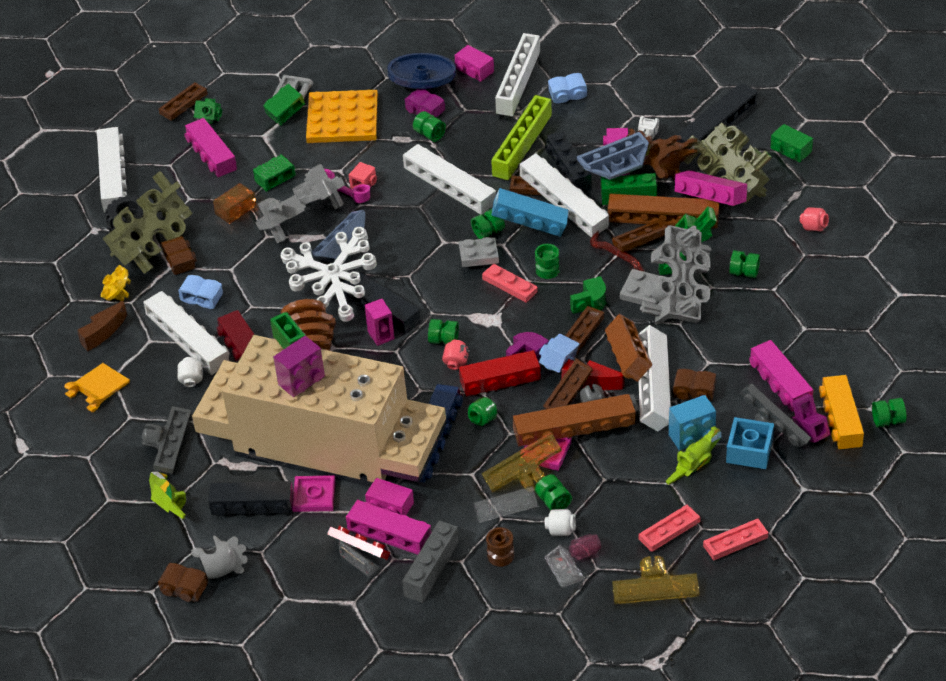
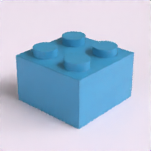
(691, 421)
(750, 443)

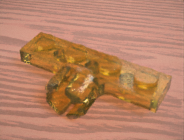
(523, 464)
(655, 584)

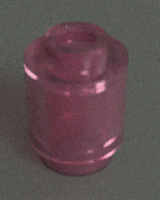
(585, 546)

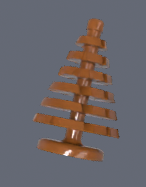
(313, 321)

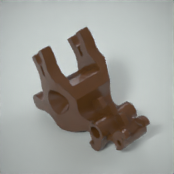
(666, 154)

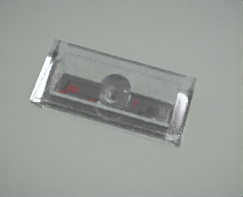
(357, 559)
(563, 566)

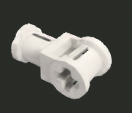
(648, 126)

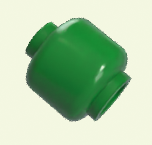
(482, 411)

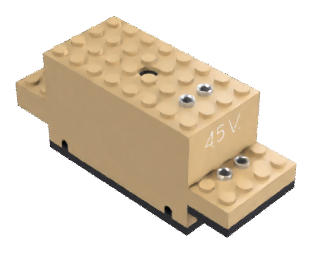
(342, 426)

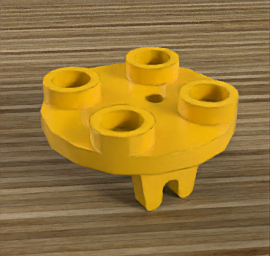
(115, 283)

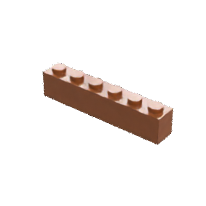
(647, 209)
(574, 419)

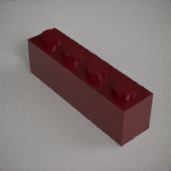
(235, 333)

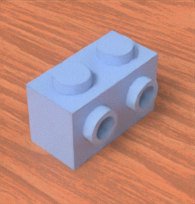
(557, 352)

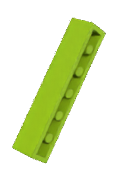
(521, 137)

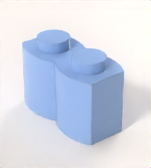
(567, 88)
(200, 291)

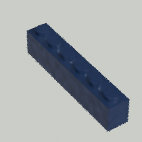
(449, 398)

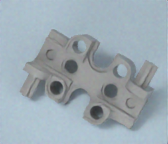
(315, 187)
(670, 300)

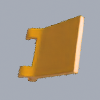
(97, 385)

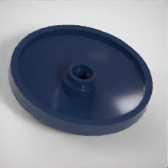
(421, 70)

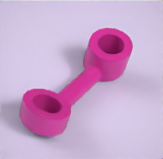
(359, 193)

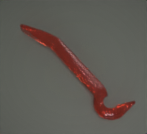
(614, 250)

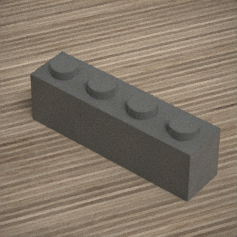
(430, 561)

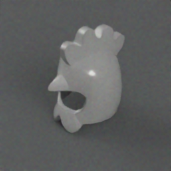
(222, 558)

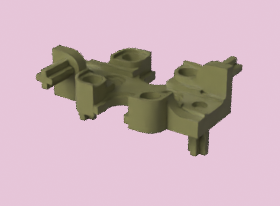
(730, 142)
(172, 209)

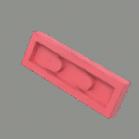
(510, 283)
(669, 528)
(735, 539)

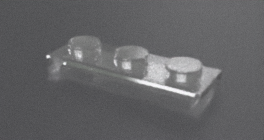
(505, 504)

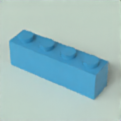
(530, 212)

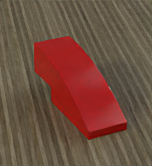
(603, 376)

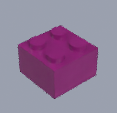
(299, 366)

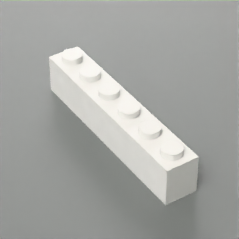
(517, 74)
(110, 165)
(449, 179)
(564, 194)
(186, 331)
(654, 384)

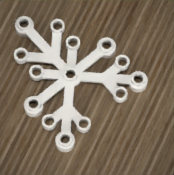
(332, 271)

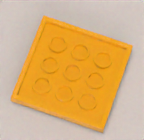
(342, 116)

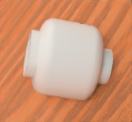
(190, 371)
(560, 522)

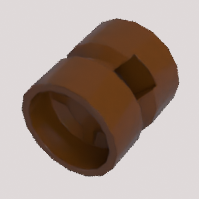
(500, 546)

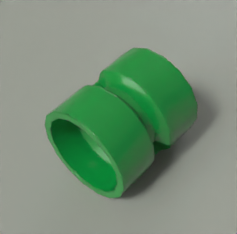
(429, 126)
(486, 224)
(547, 261)
(744, 264)
(442, 332)
(883, 416)
(553, 493)

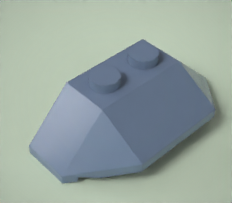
(617, 157)
(329, 248)

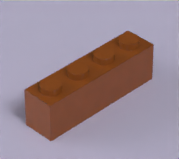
(628, 347)

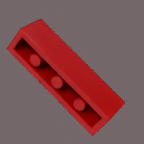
(499, 373)

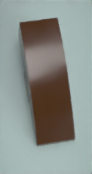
(102, 326)

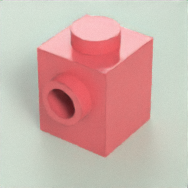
(362, 174)

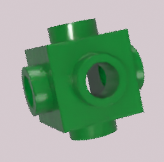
(208, 110)

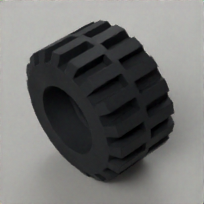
(120, 204)

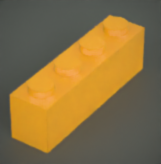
(841, 412)

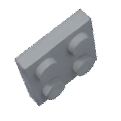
(478, 252)
(638, 287)

